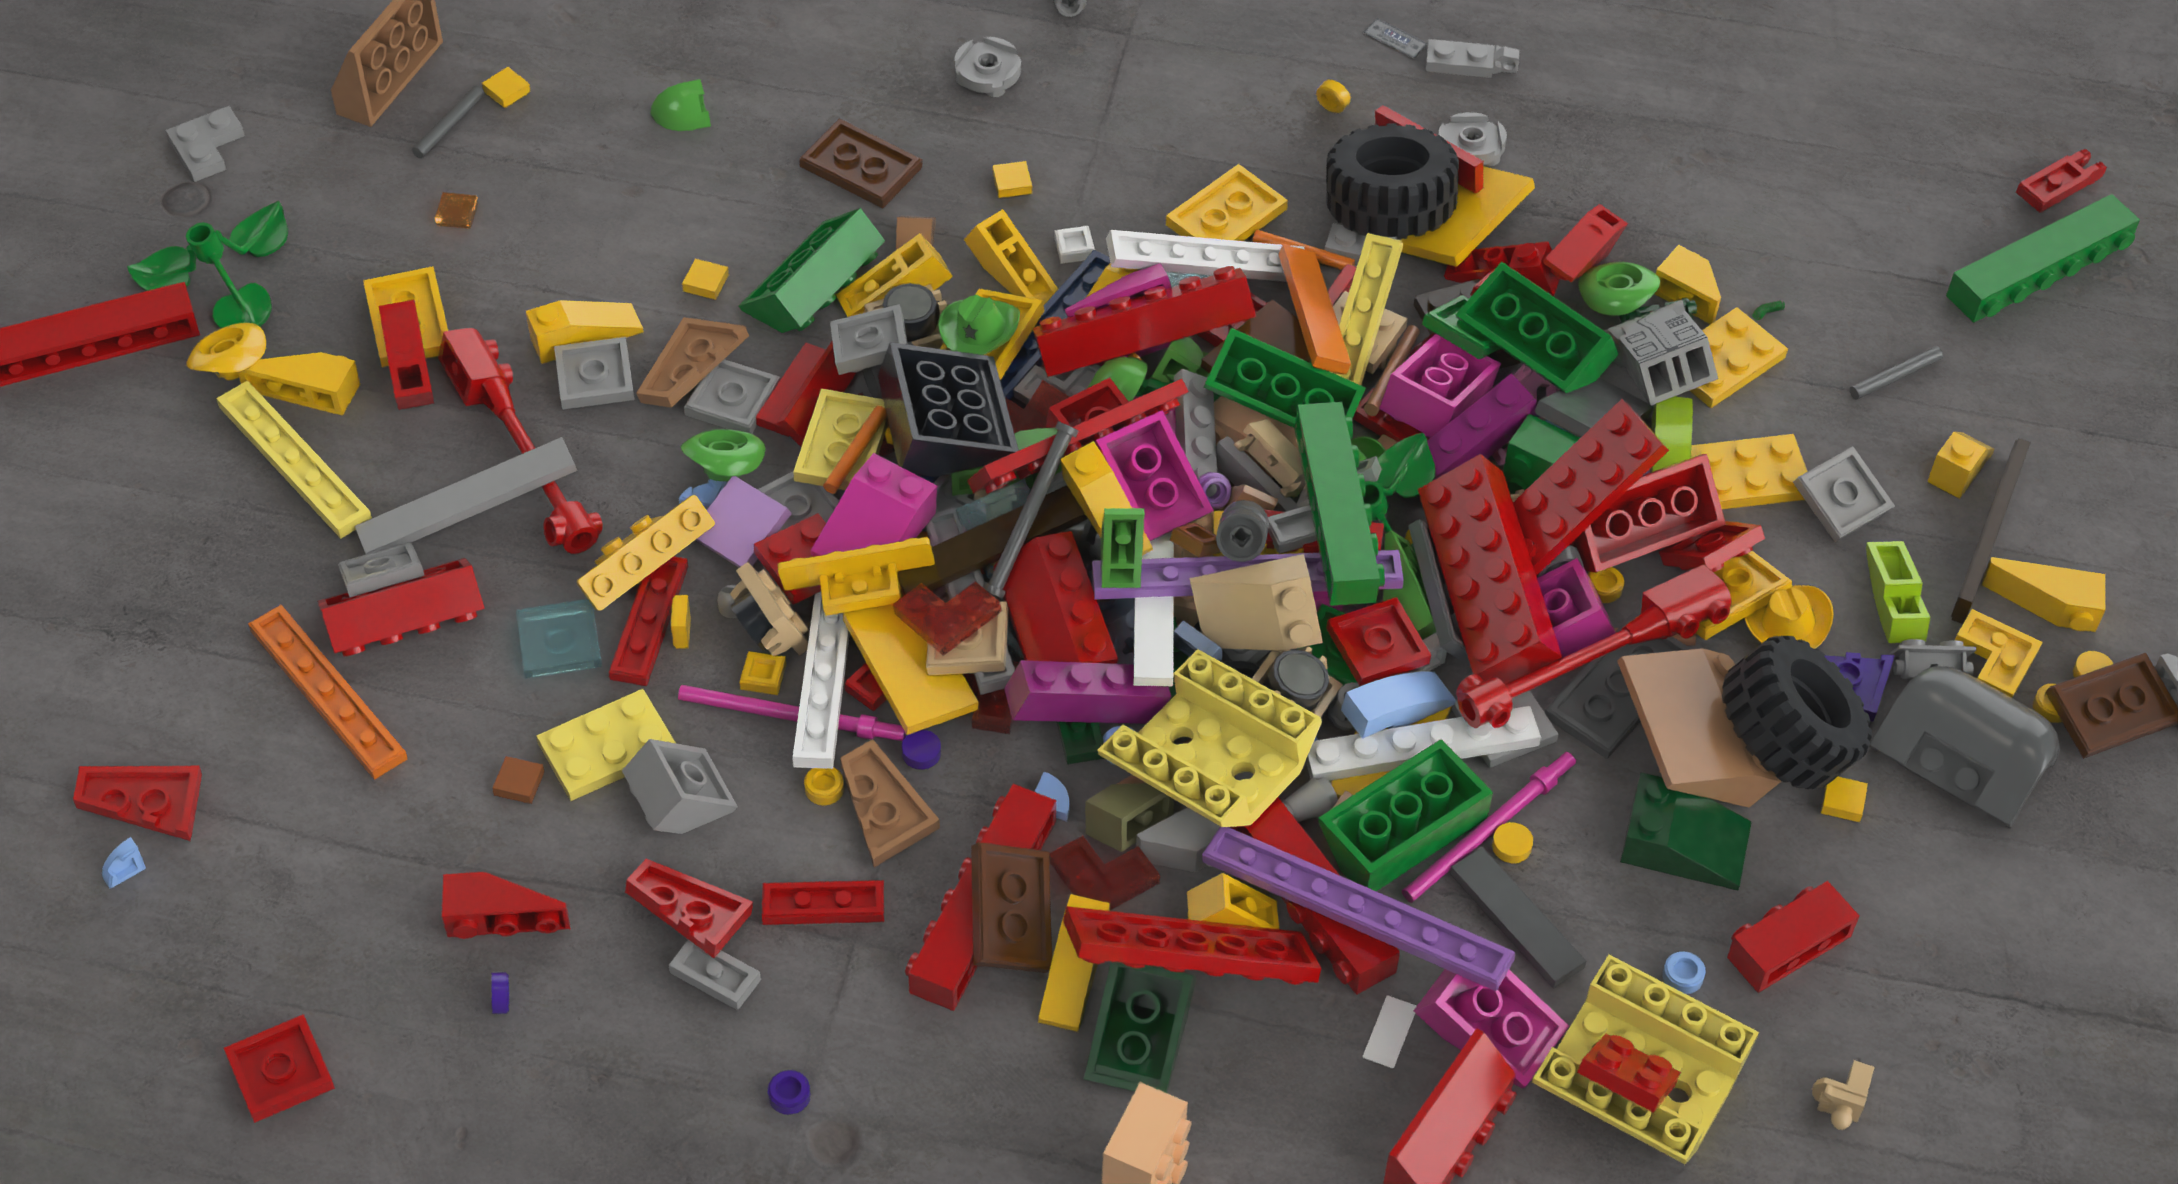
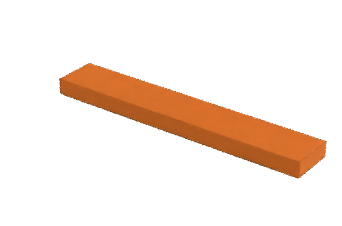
(1314, 310)
(328, 692)

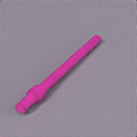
(865, 726)
(1540, 783)

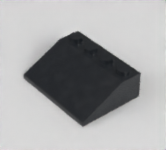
(944, 409)

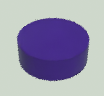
(921, 749)
(500, 992)
(789, 1092)

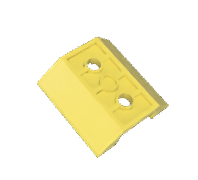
(1232, 729)
(1660, 1022)

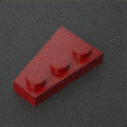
(142, 795)
(688, 905)

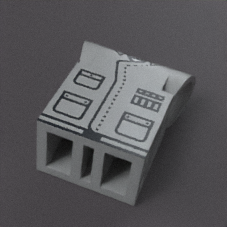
(1664, 352)

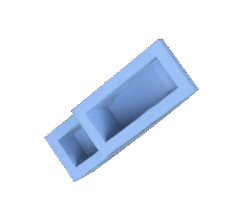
(1395, 701)

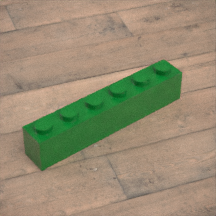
(2042, 258)
(1337, 504)

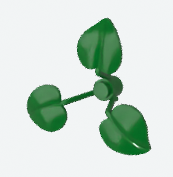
(259, 234)
(1404, 470)

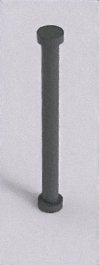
(1030, 509)

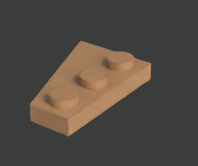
(688, 358)
(885, 803)

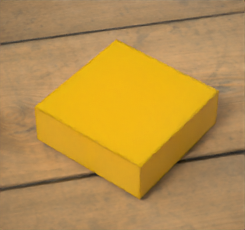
(506, 87)
(1012, 179)
(705, 279)
(680, 621)
(762, 673)
(1844, 799)

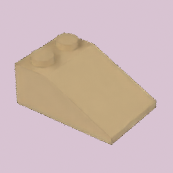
(1258, 606)

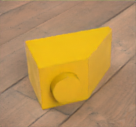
(1689, 276)
(1959, 463)
(1231, 902)

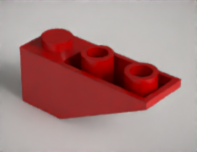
(1585, 244)
(1523, 258)
(406, 355)
(491, 905)

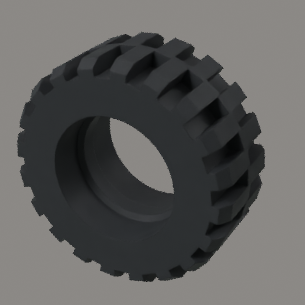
(1392, 181)
(1796, 712)

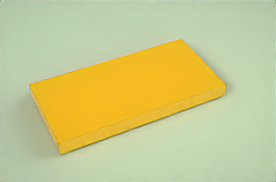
(1472, 219)
(899, 666)

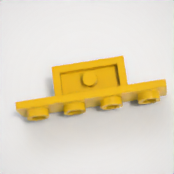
(643, 551)
(858, 576)

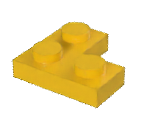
(2005, 648)

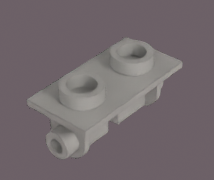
(1917, 657)

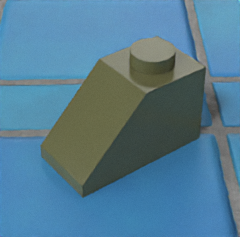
(1124, 811)

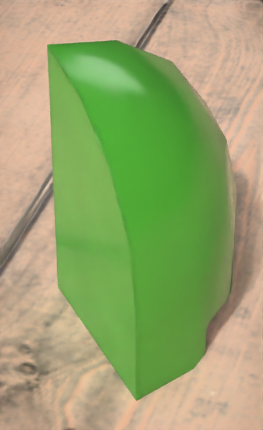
(681, 107)
(1179, 355)
(1125, 372)

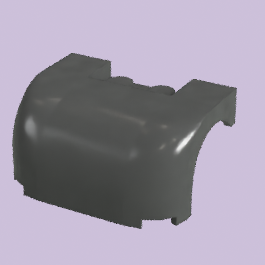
(1969, 740)

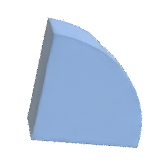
(706, 492)
(1053, 788)
(122, 863)

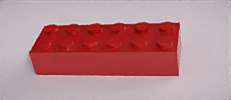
(1489, 572)

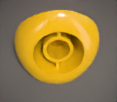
(228, 350)
(1794, 612)

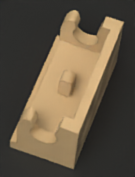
(1275, 455)

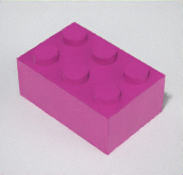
(1437, 385)

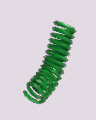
(1763, 309)

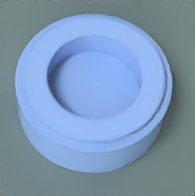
(1684, 972)

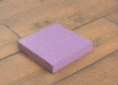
(741, 519)

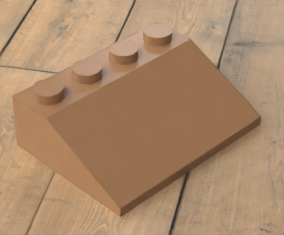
(386, 59)
(1688, 725)

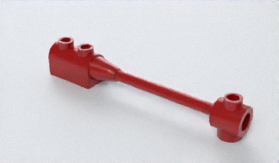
(481, 380)
(1666, 610)

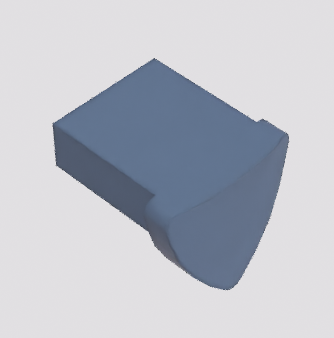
(1189, 640)

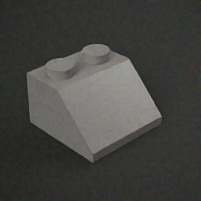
(677, 786)

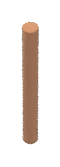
(1397, 359)

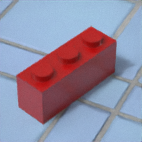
(1792, 935)

